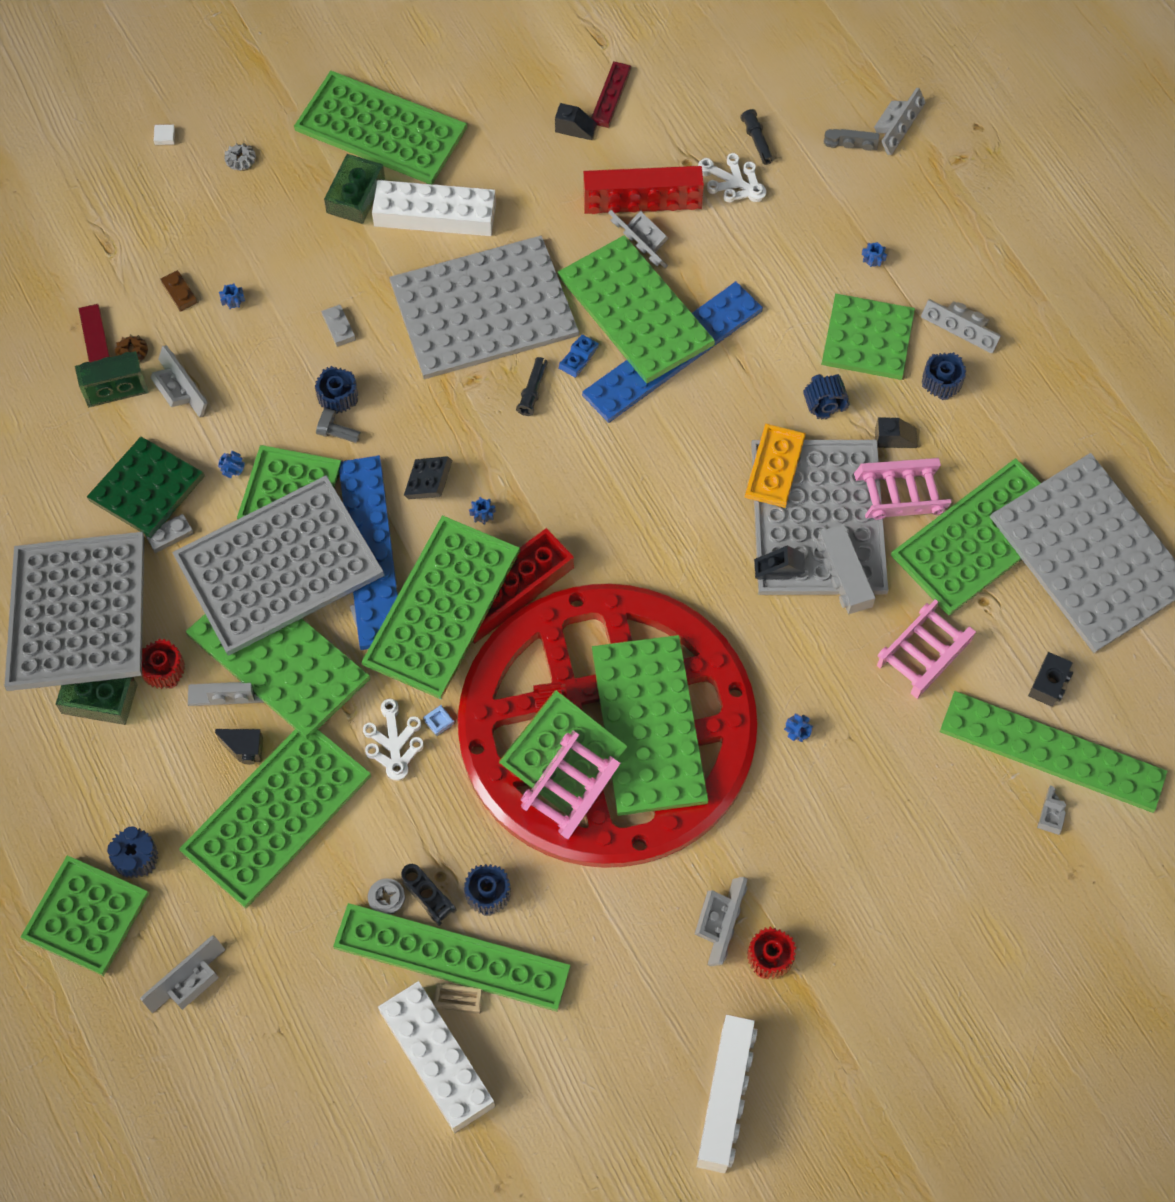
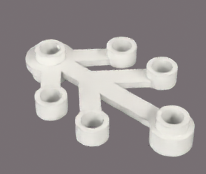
(733, 180)
(394, 742)

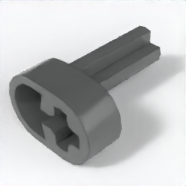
(327, 427)

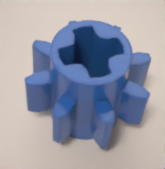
(874, 254)
(231, 296)
(231, 464)
(482, 510)
(798, 727)

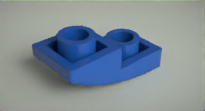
(579, 356)

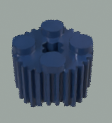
(944, 375)
(336, 389)
(826, 395)
(125, 844)
(487, 877)

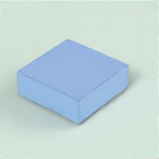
(438, 720)

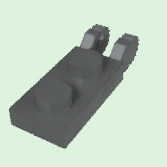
(851, 139)

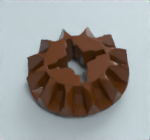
(139, 344)

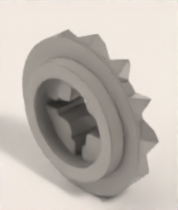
(244, 161)
(391, 887)

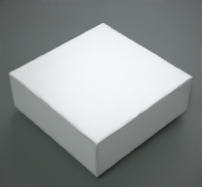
(164, 134)

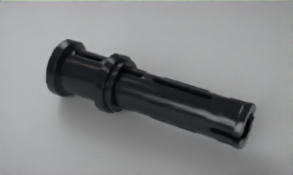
(754, 129)
(530, 393)

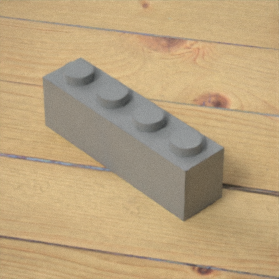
(845, 569)

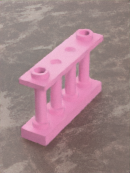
(907, 470)
(934, 668)
(579, 804)

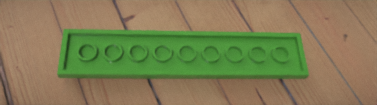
(1054, 751)
(452, 957)

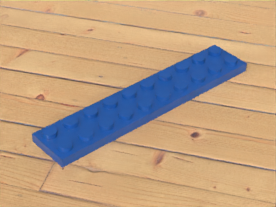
(625, 387)
(366, 503)

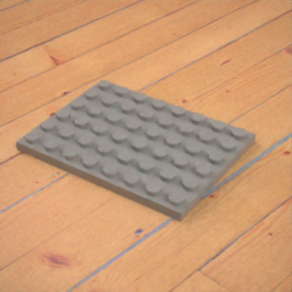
(483, 307)
(819, 499)
(1090, 551)
(277, 565)
(76, 611)

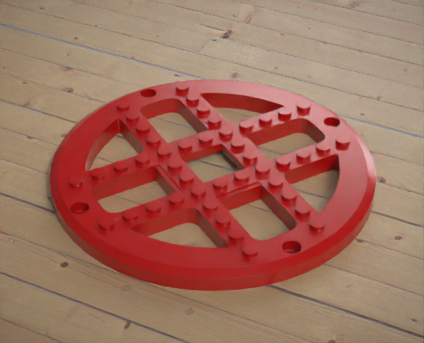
(612, 605)

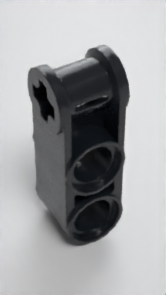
(437, 905)

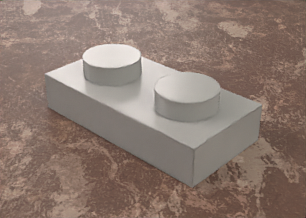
(338, 325)
(170, 533)

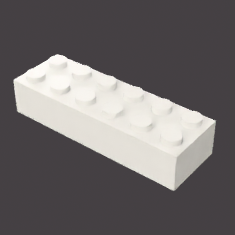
(434, 208)
(436, 1057)
(726, 1090)

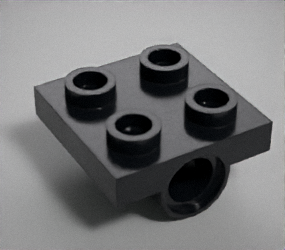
(428, 477)

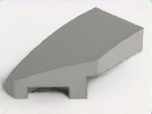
(1052, 813)

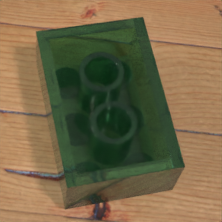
(354, 188)
(111, 379)
(98, 700)

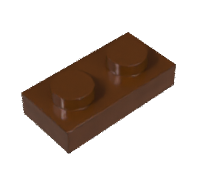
(178, 290)

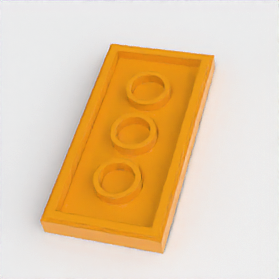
(775, 465)

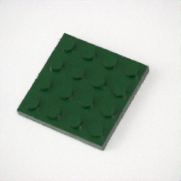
(145, 486)

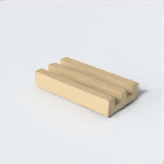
(458, 1007)

